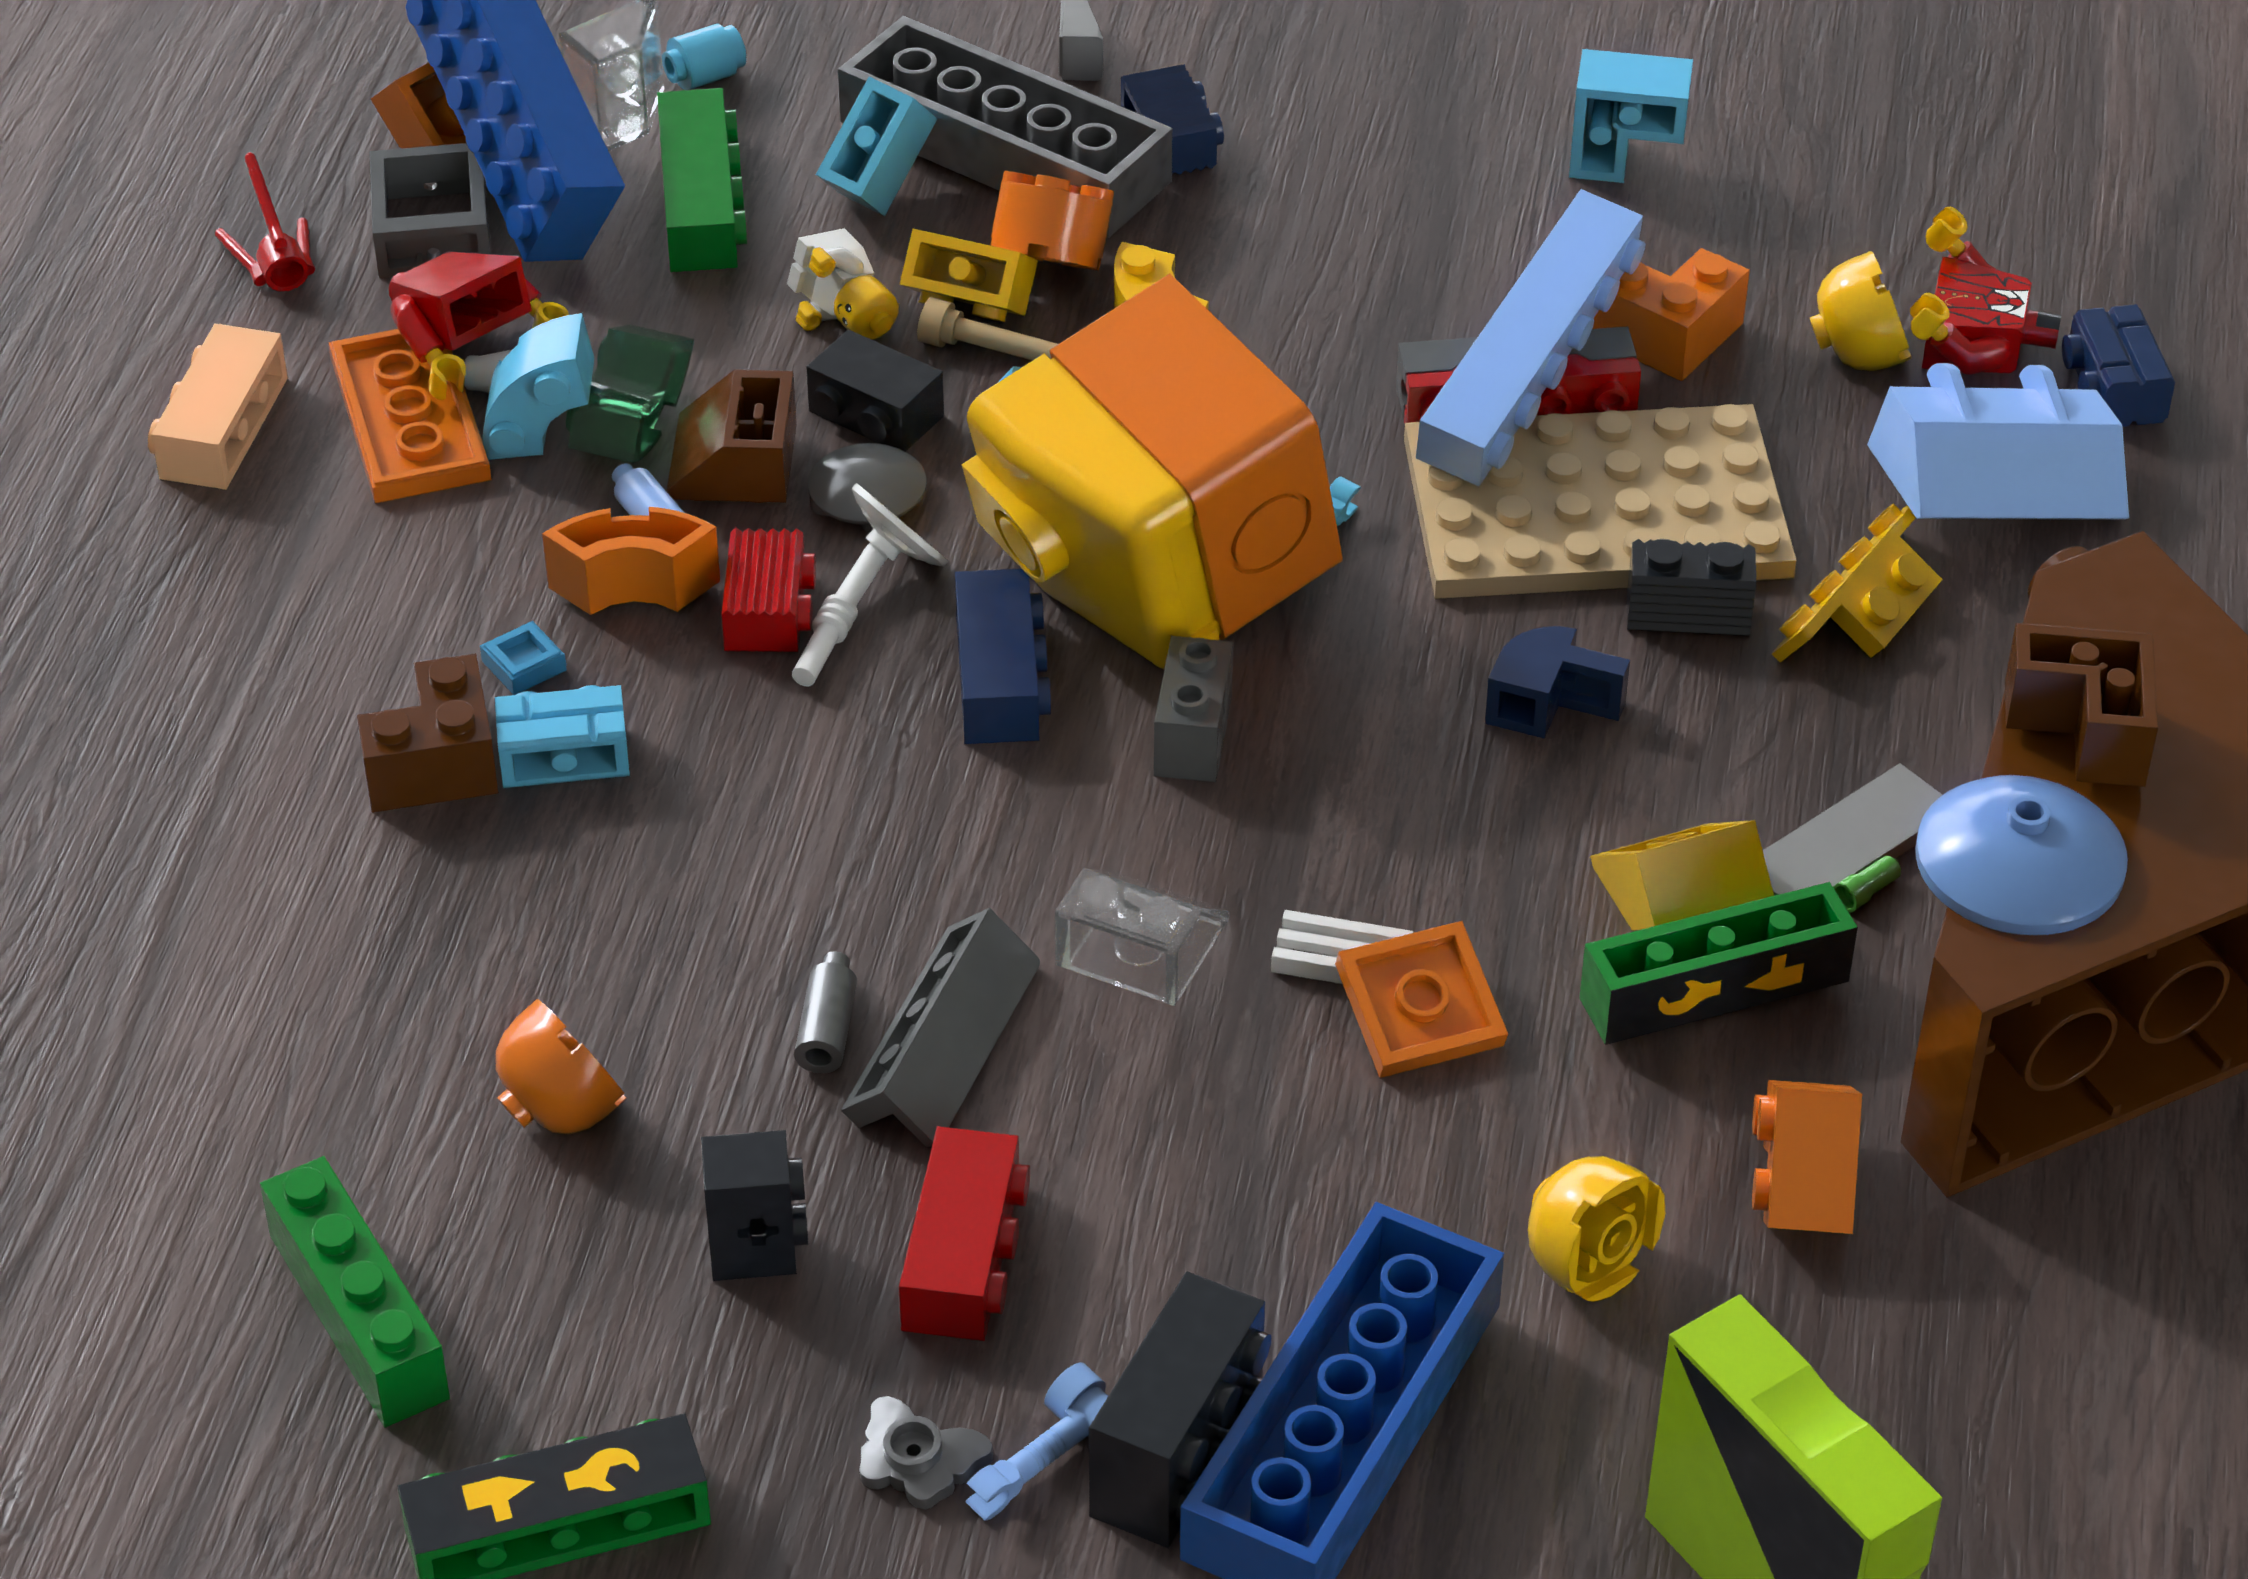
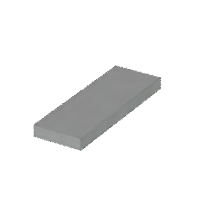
(1852, 833)

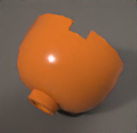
(552, 1075)

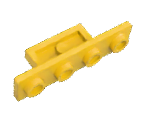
(1873, 594)

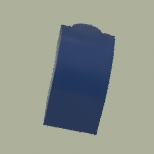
(1548, 671)

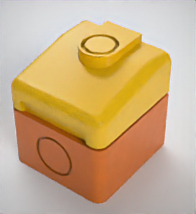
(1154, 475)

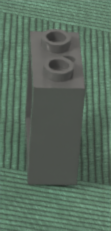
(402, 173)

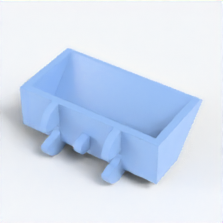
(2002, 449)

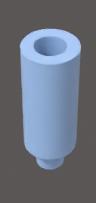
(639, 490)

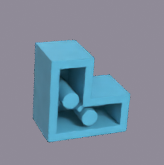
(1625, 100)

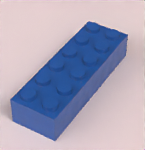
(522, 121)
(1342, 1403)

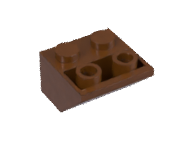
(736, 440)

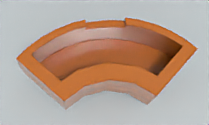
(631, 559)

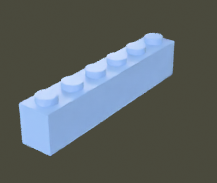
(1529, 338)

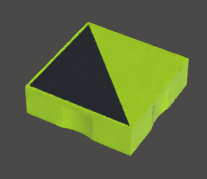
(1771, 1469)

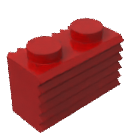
(765, 591)

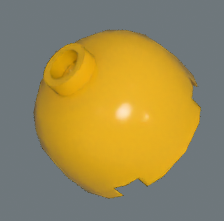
(1859, 317)
(1592, 1224)

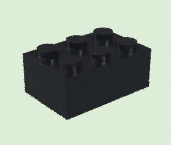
(1175, 1406)

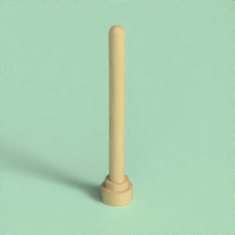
(944, 324)

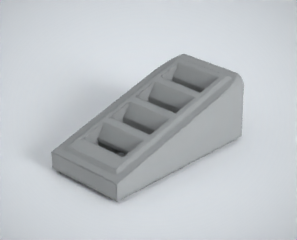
(1079, 42)

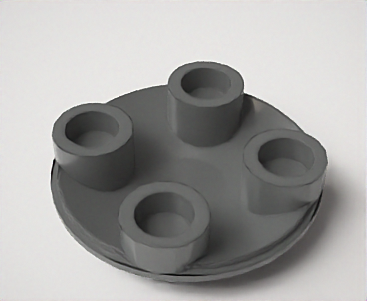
(880, 469)

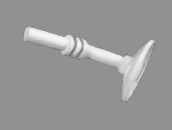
(839, 610)

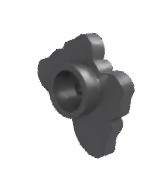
(917, 1455)

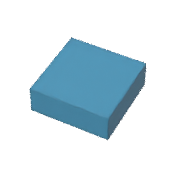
(523, 658)

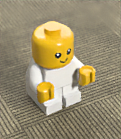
(840, 284)

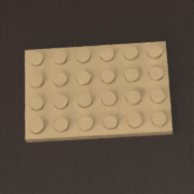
(1592, 486)

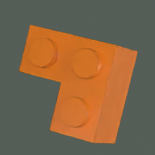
(1682, 315)
(1811, 1155)

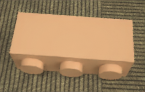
(218, 406)

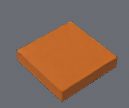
(1421, 999)

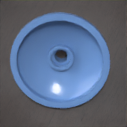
(2021, 855)

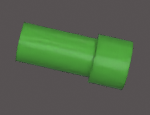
(1860, 887)

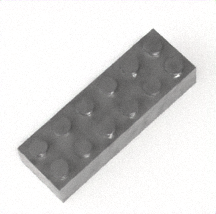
(1013, 118)

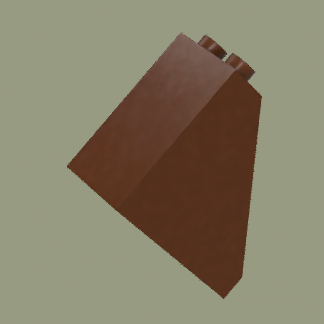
(2149, 1002)

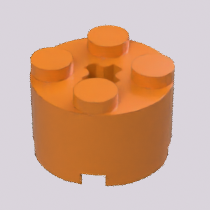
(1052, 219)

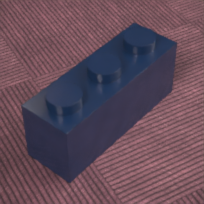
(1000, 656)

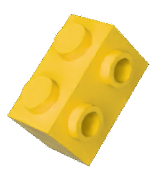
(970, 273)

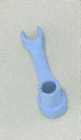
(1075, 1400)

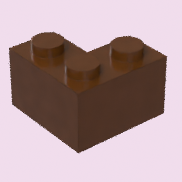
(2087, 686)
(432, 748)

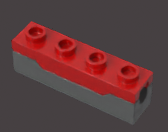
(1596, 378)

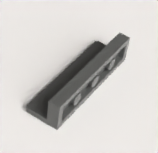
(945, 1027)

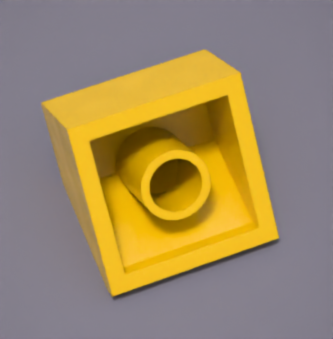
(1685, 873)

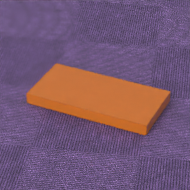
(402, 431)

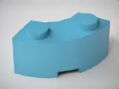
(535, 385)

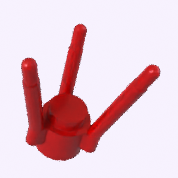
(280, 258)

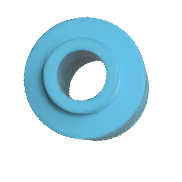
(704, 56)

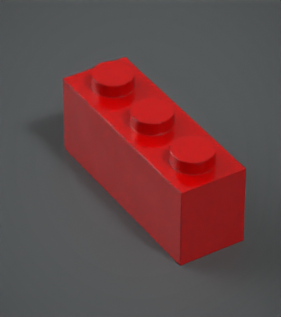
(963, 1234)

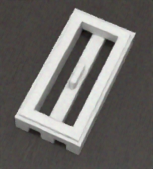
(1321, 936)

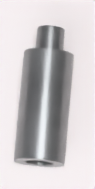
(826, 1014)

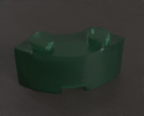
(633, 381)

